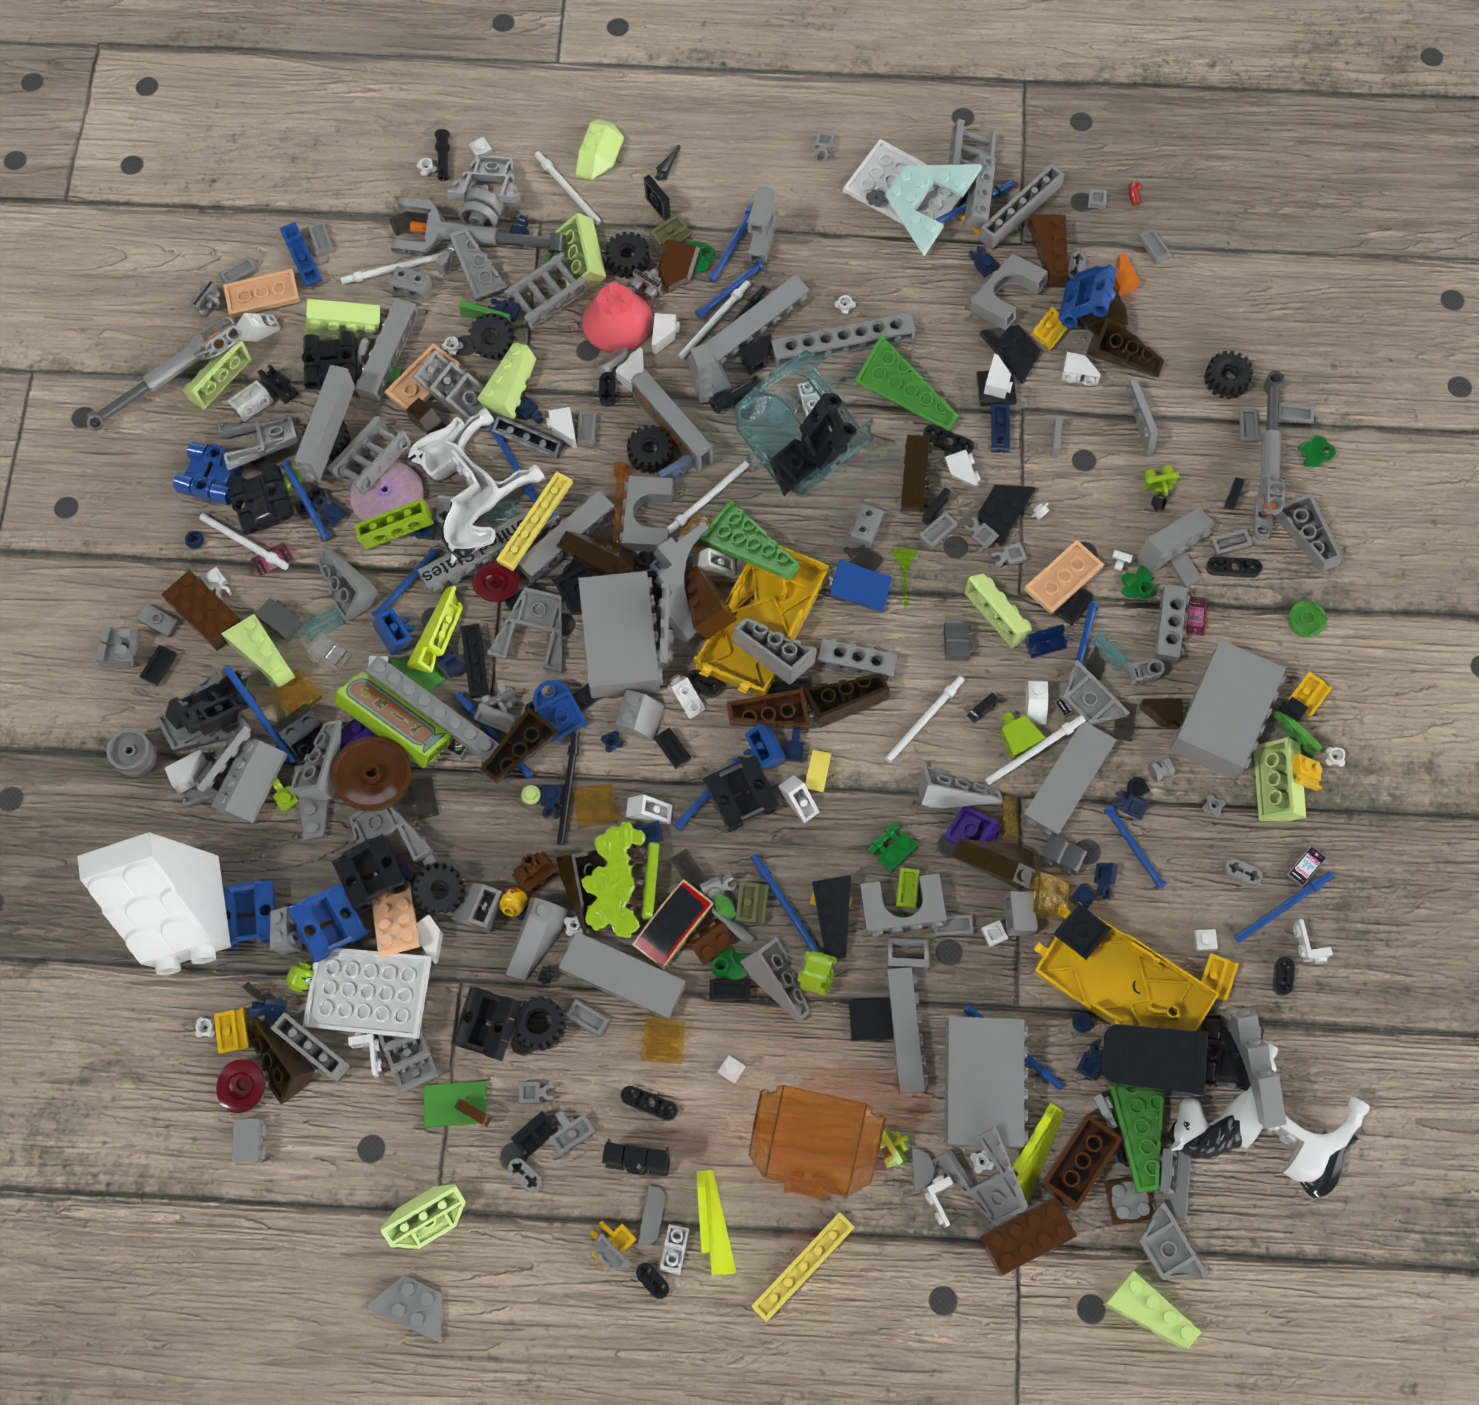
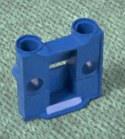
(1092, 284)
(216, 483)
(246, 899)
(319, 909)

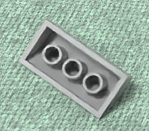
(249, 780)

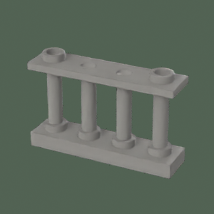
(957, 146)
(554, 304)
(360, 446)

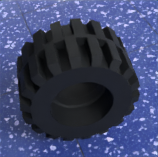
(548, 1038)

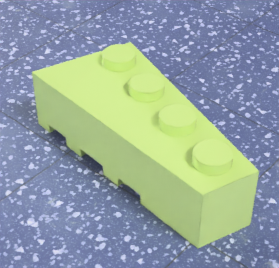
(334, 317)
(508, 381)
(256, 646)
(1146, 1307)

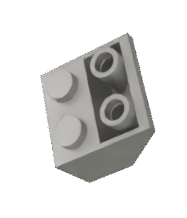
(478, 906)

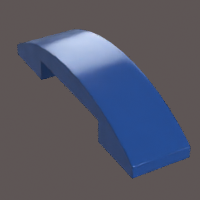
(300, 254)

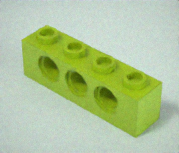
(394, 523)

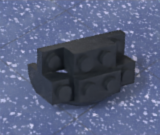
(208, 708)

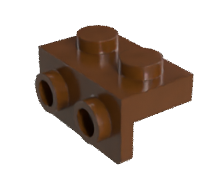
(710, 940)

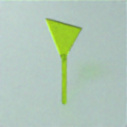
(904, 557)

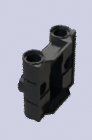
(314, 351)
(821, 443)
(266, 511)
(737, 779)
(363, 861)
(472, 1029)
(1224, 1069)
(636, 1159)

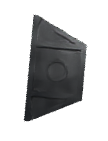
(1013, 348)
(792, 466)
(1004, 508)
(568, 585)

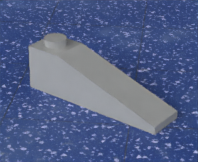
(538, 931)

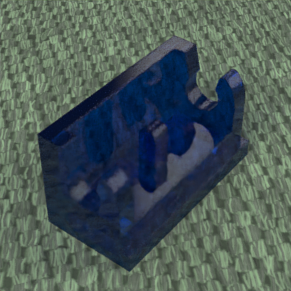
(1046, 641)

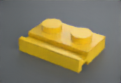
(1049, 329)
(1311, 692)
(1307, 771)
(1219, 975)
(231, 1031)

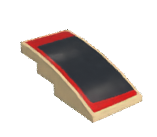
(673, 923)

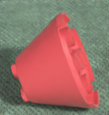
(617, 319)

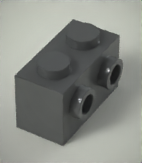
(279, 619)

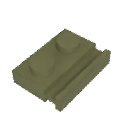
(672, 229)
(751, 903)

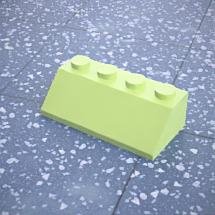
(582, 250)
(217, 375)
(997, 609)
(1277, 792)

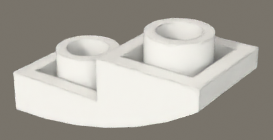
(808, 396)
(674, 1249)

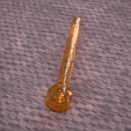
(620, 471)

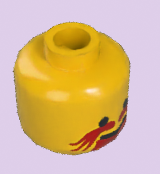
(513, 901)

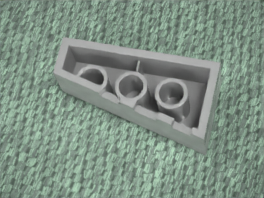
(707, 374)
(1174, 539)

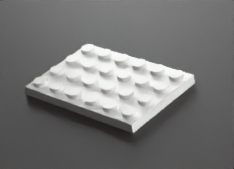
(879, 173)
(368, 993)

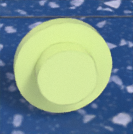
(530, 794)

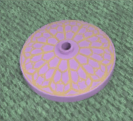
(392, 490)

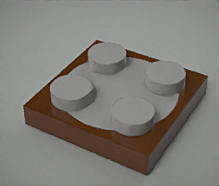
(1125, 1204)

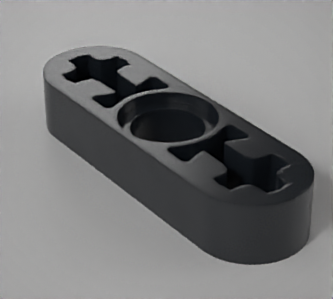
(947, 434)
(1248, 573)
(632, 1103)

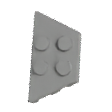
(1090, 698)
(1168, 1248)
(412, 1306)

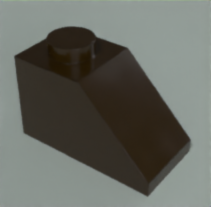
(424, 417)
(1164, 711)

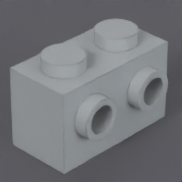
(410, 283)
(866, 526)
(1019, 914)
(283, 933)
(248, 1141)

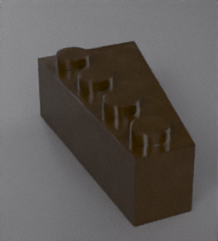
(914, 473)

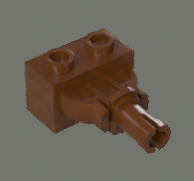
(534, 872)

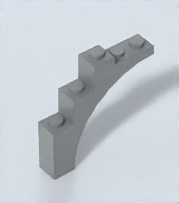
(673, 558)
(1255, 1053)

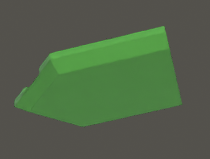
(424, 679)
(1298, 733)

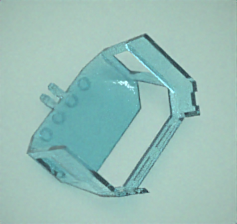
(770, 424)

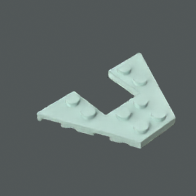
(912, 187)

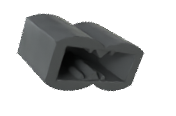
(957, 640)
(1062, 855)

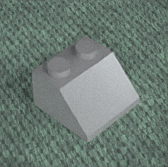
(639, 715)

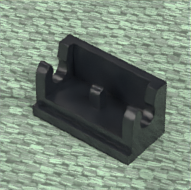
(278, 384)
(534, 1134)

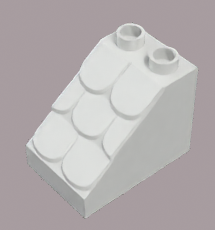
(160, 899)

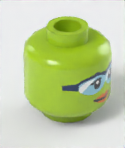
(299, 976)

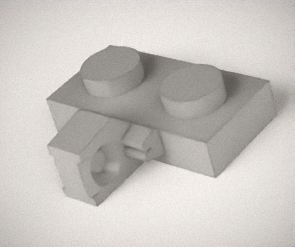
(570, 1131)

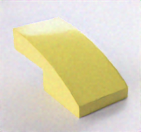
(818, 770)

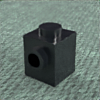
(1293, 708)

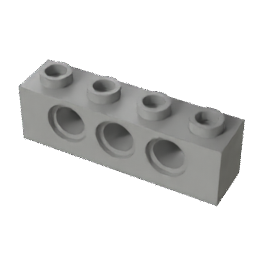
(980, 193)
(1163, 650)
(846, 663)
(310, 1047)

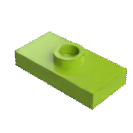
(907, 888)

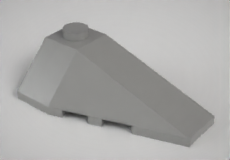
(349, 587)
(315, 777)
(945, 791)
(772, 973)

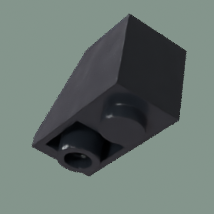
(756, 355)

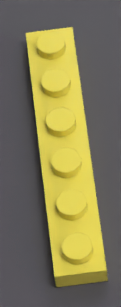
(534, 521)
(802, 1267)

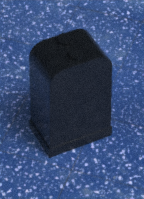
(1155, 1059)

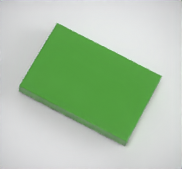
(441, 1099)

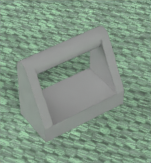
(916, 964)

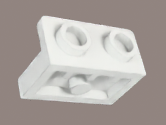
(250, 400)

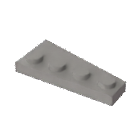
(478, 270)
(1144, 419)
(222, 755)
(313, 816)

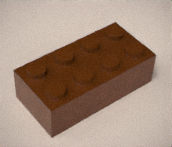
(201, 608)
(1080, 1162)
(1028, 1236)

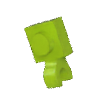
(283, 797)

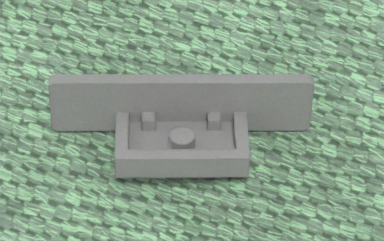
(1175, 1181)

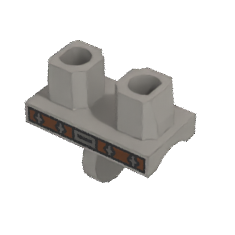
(649, 280)
(207, 298)
(502, 701)

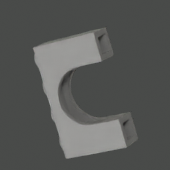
(762, 224)
(1012, 272)
(641, 491)
(879, 920)

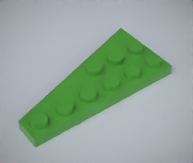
(900, 383)
(745, 540)
(1140, 1126)

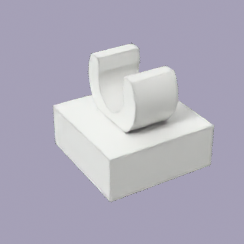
(1121, 559)

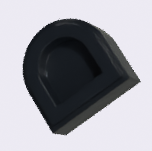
(1137, 787)

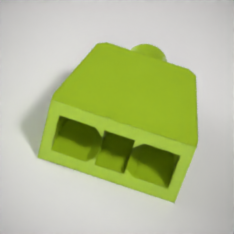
(1019, 735)

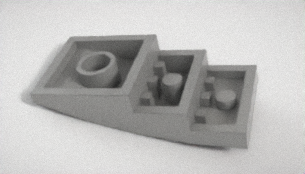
(450, 385)
(409, 1060)

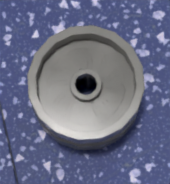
(481, 208)
(131, 753)

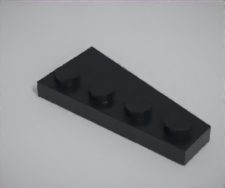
(832, 907)

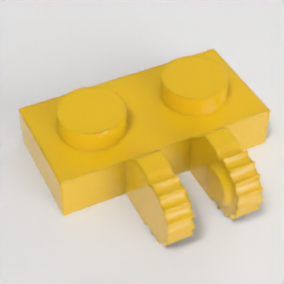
(620, 1238)

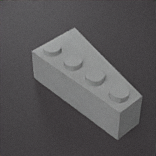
(1309, 530)
(773, 650)

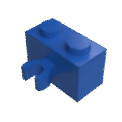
(393, 631)
(764, 746)

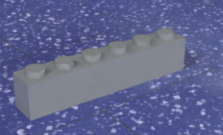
(1021, 206)
(386, 350)
(582, 521)
(905, 1031)

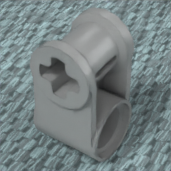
(443, 507)
(1141, 673)

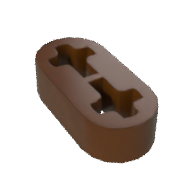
(473, 1112)

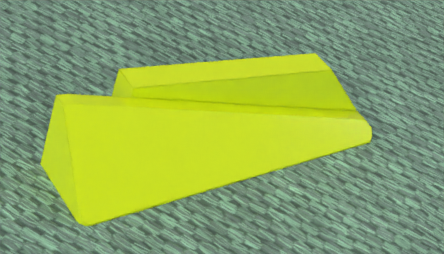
(437, 632)
(1034, 1153)
(712, 1225)

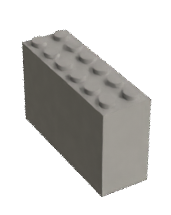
(620, 634)
(1229, 710)
(985, 1080)

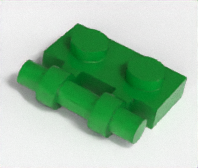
(896, 852)

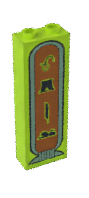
(392, 718)

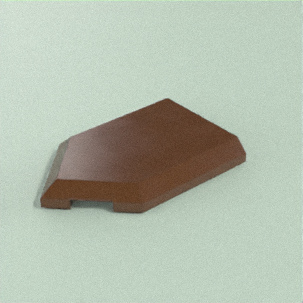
(677, 264)

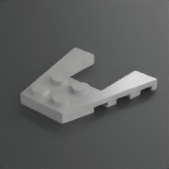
(488, 169)
(272, 436)
(536, 611)
(667, 634)
(181, 738)
(387, 822)
(996, 1196)

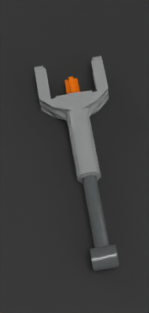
(438, 229)
(199, 349)
(1271, 485)

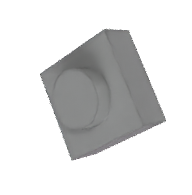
(1097, 198)

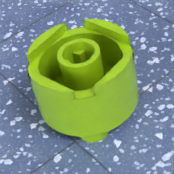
(818, 973)

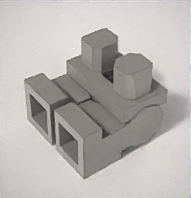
(117, 647)

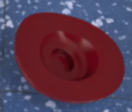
(495, 582)
(240, 1086)

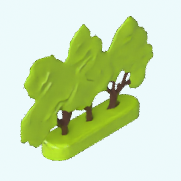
(615, 884)

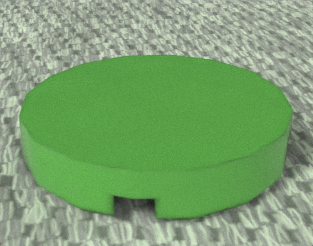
(1307, 619)

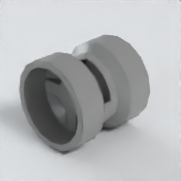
(1161, 769)

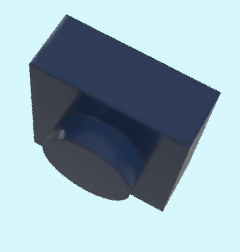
(1083, 895)

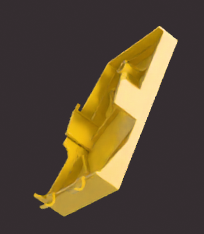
(779, 606)
(1105, 982)

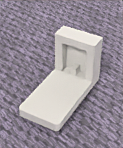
(686, 695)
(1318, 955)
(363, 1040)
(939, 1184)

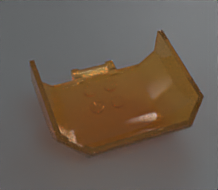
(815, 1141)

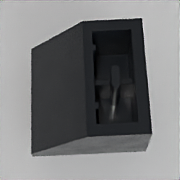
(300, 730)

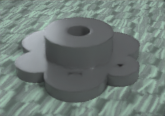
(875, 197)

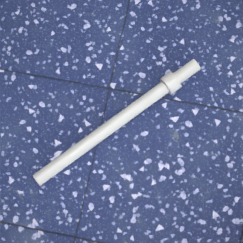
(547, 165)
(359, 276)
(736, 295)
(682, 519)
(270, 557)
(948, 693)
(1066, 729)

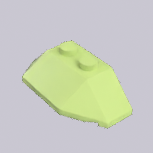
(598, 149)
(424, 1217)

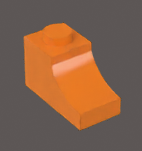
(1126, 278)

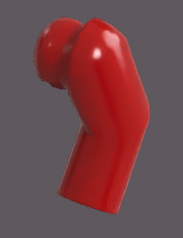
(1133, 192)

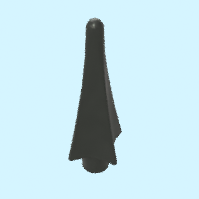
(664, 167)

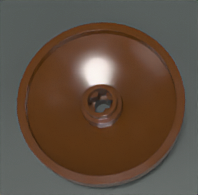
(376, 759)

